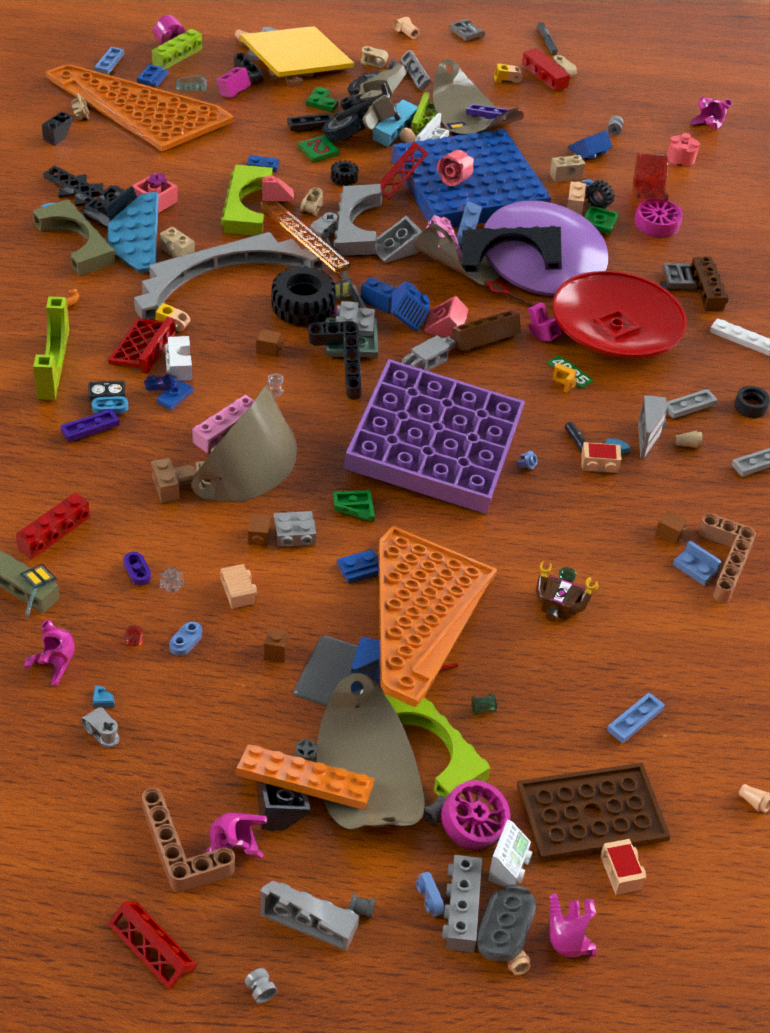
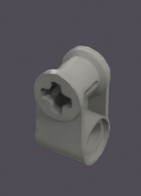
(325, 225)
(101, 727)

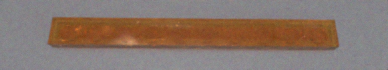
(305, 236)

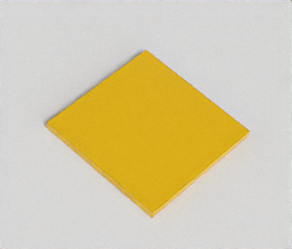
(296, 51)

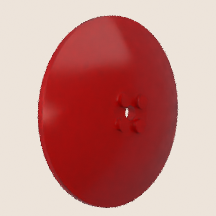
(619, 314)

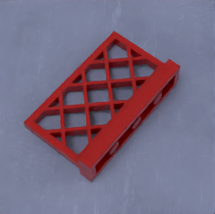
(154, 346)

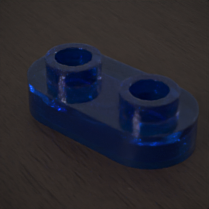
(159, 383)

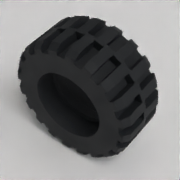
(303, 295)

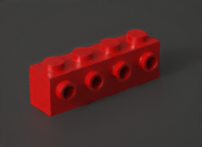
(545, 69)
(53, 525)

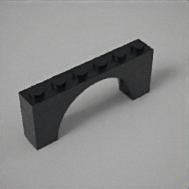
(479, 241)

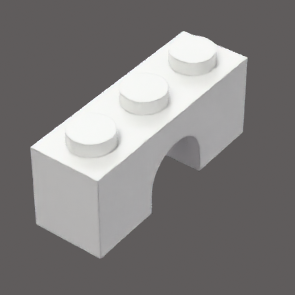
(179, 358)

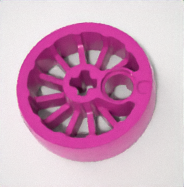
(658, 218)
(474, 815)

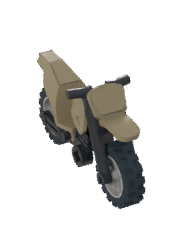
(367, 101)

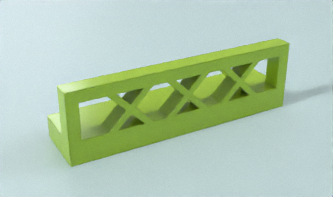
(418, 120)

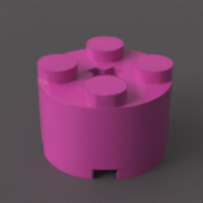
(167, 28)

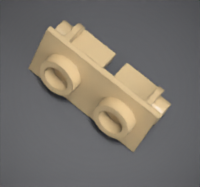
(80, 108)

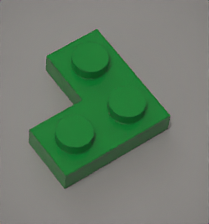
(320, 100)

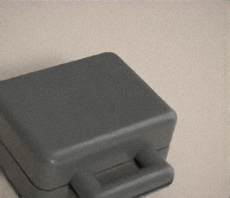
(325, 669)

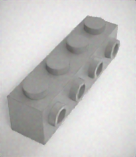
(463, 904)

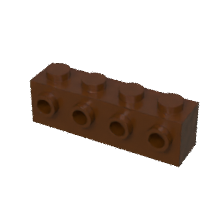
(709, 284)
(486, 330)

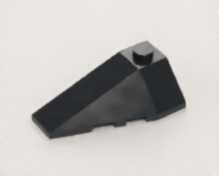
(281, 806)

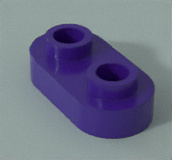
(139, 572)

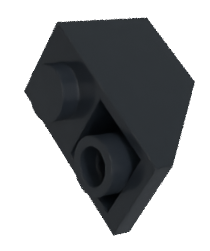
(56, 128)

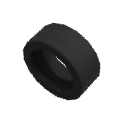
(748, 409)

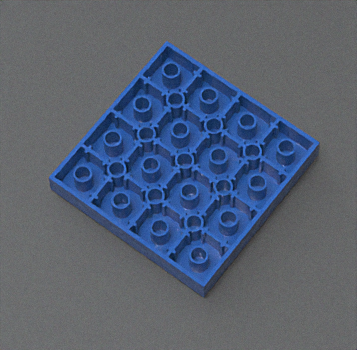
(497, 179)

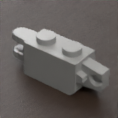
(430, 353)

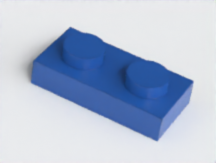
(259, 161)

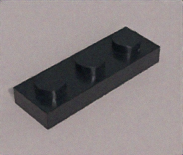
(308, 122)

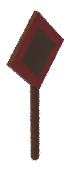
(500, 288)

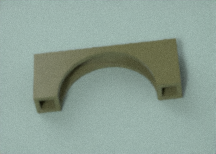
(65, 216)

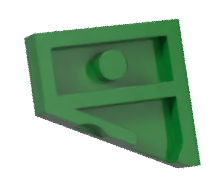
(355, 504)

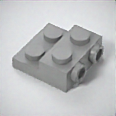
(362, 316)
(294, 528)

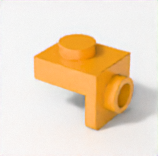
(565, 376)

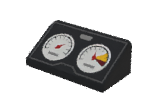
(106, 389)

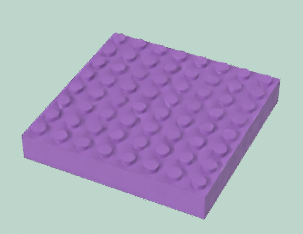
(435, 436)

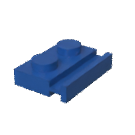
(152, 75)
(359, 566)

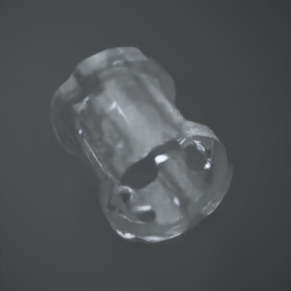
(275, 384)

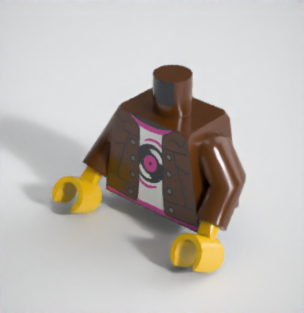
(561, 597)

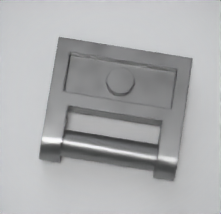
(466, 30)
(675, 278)

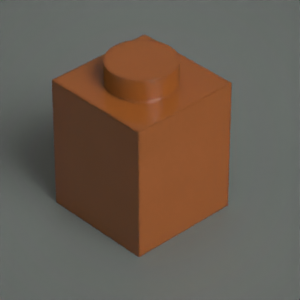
(269, 343)
(672, 527)
(259, 530)
(276, 645)

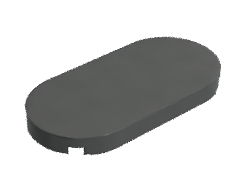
(506, 923)

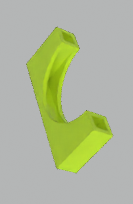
(49, 366)
(464, 763)

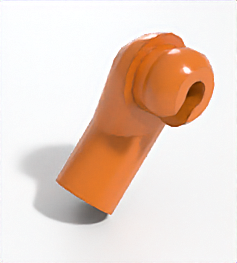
(73, 297)

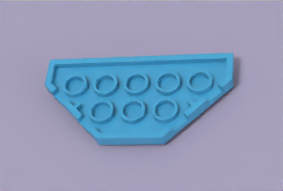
(135, 232)

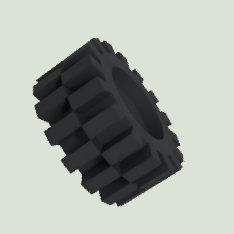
(344, 173)
(604, 190)

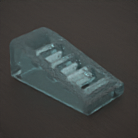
(192, 83)

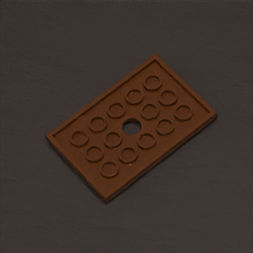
(622, 795)

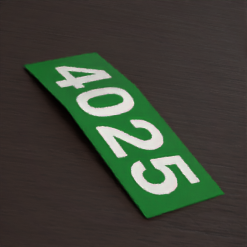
(582, 378)

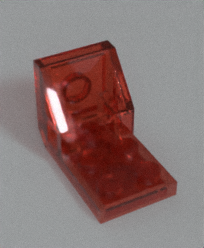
(650, 176)

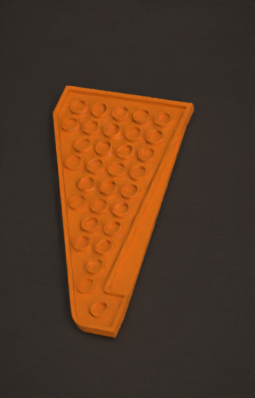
(146, 111)
(422, 609)

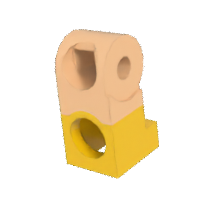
(507, 72)
(180, 318)

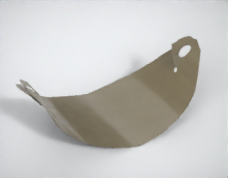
(454, 98)
(428, 244)
(251, 456)
(372, 744)

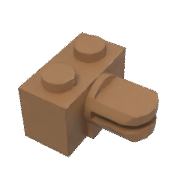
(169, 479)

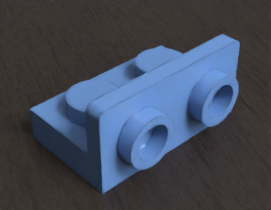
(697, 563)

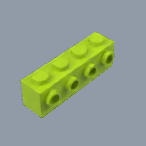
(177, 49)

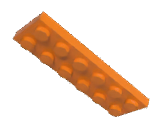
(305, 776)

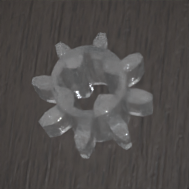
(171, 580)

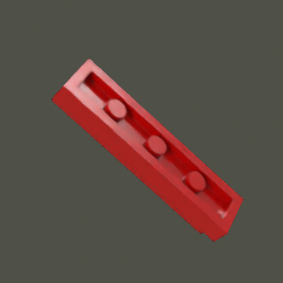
(399, 166)
(158, 937)

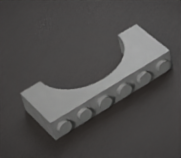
(349, 238)

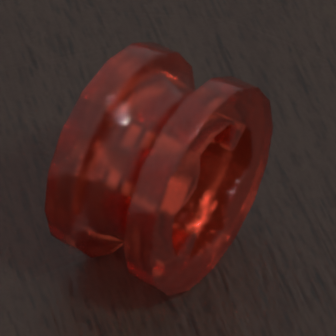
(135, 640)

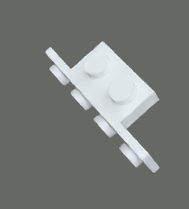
(432, 130)

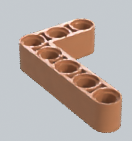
(740, 540)
(172, 848)

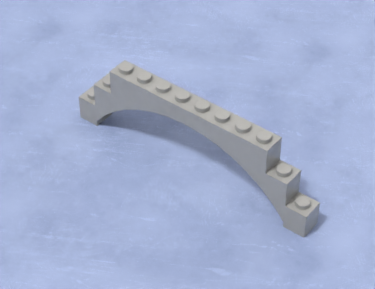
(172, 273)

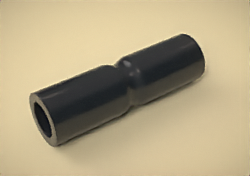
(575, 435)

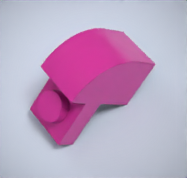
(542, 326)

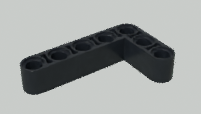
(345, 334)

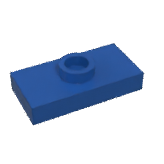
(175, 396)

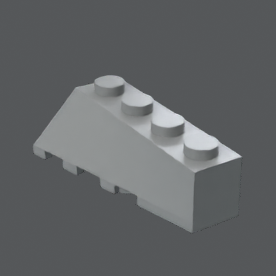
(308, 914)

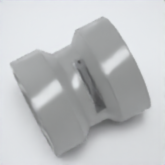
(615, 125)
(259, 983)

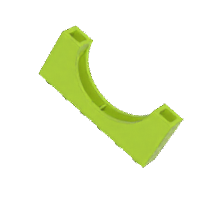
(236, 217)

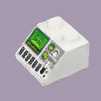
(510, 857)

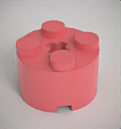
(683, 150)
(455, 167)

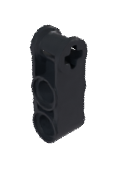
(254, 73)

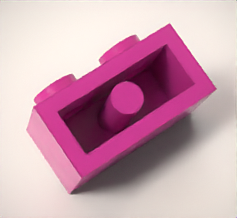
(233, 82)

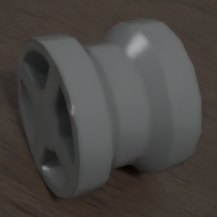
(306, 747)

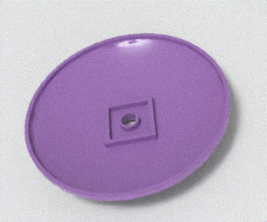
(522, 264)

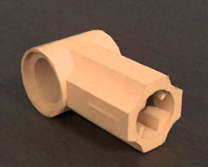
(405, 25)

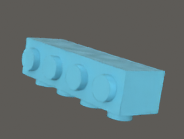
(389, 129)

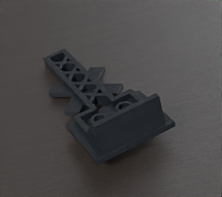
(100, 210)

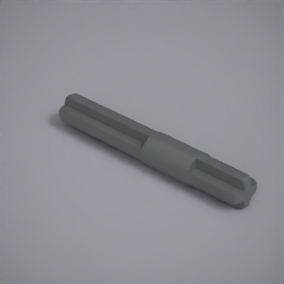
(547, 38)

